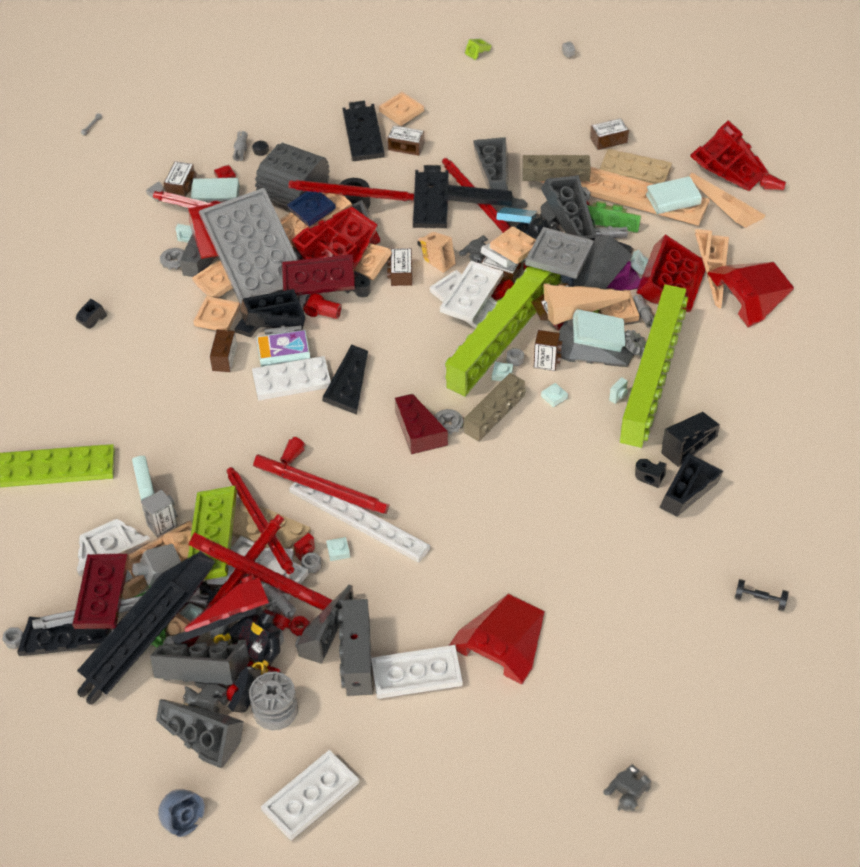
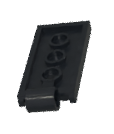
(363, 136)
(429, 203)

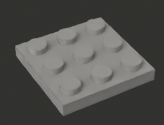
(559, 252)

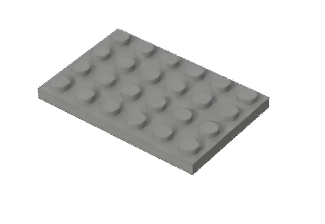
(249, 243)

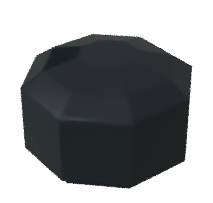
(260, 148)

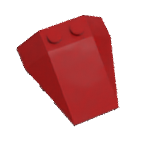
(730, 157)
(341, 235)
(756, 287)
(239, 599)
(504, 634)

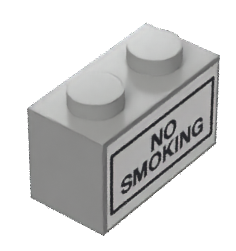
(159, 513)

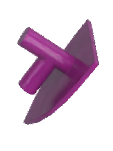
(626, 279)

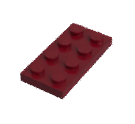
(319, 275)
(101, 591)

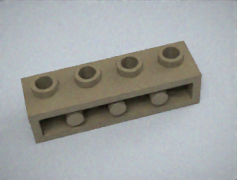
(555, 166)
(494, 407)

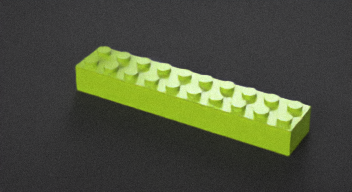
(496, 330)
(653, 366)

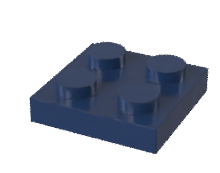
(311, 207)

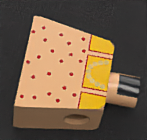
(438, 250)

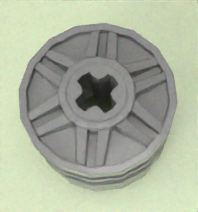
(273, 700)

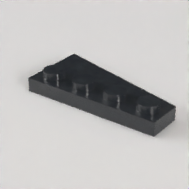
(347, 382)
(59, 639)

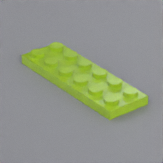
(57, 465)
(215, 521)

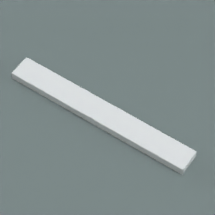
(364, 521)

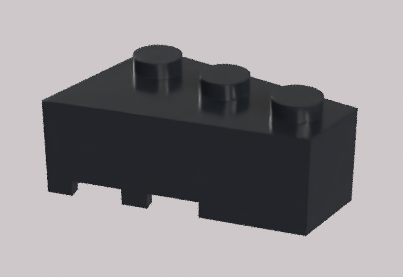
(273, 310)
(688, 437)
(690, 484)

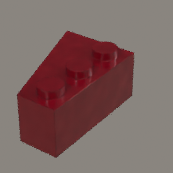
(418, 425)

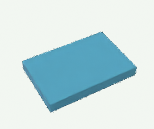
(516, 215)

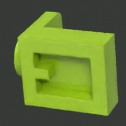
(475, 47)

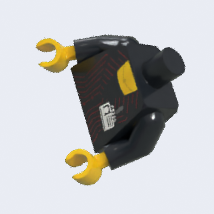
(260, 636)

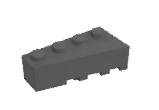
(493, 161)
(569, 205)
(191, 261)
(603, 263)
(200, 662)

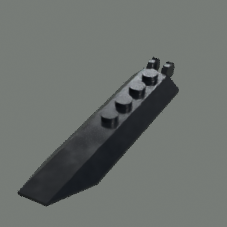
(142, 625)

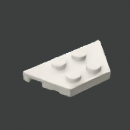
(109, 539)

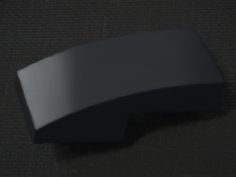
(240, 699)

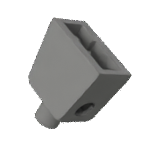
(155, 562)

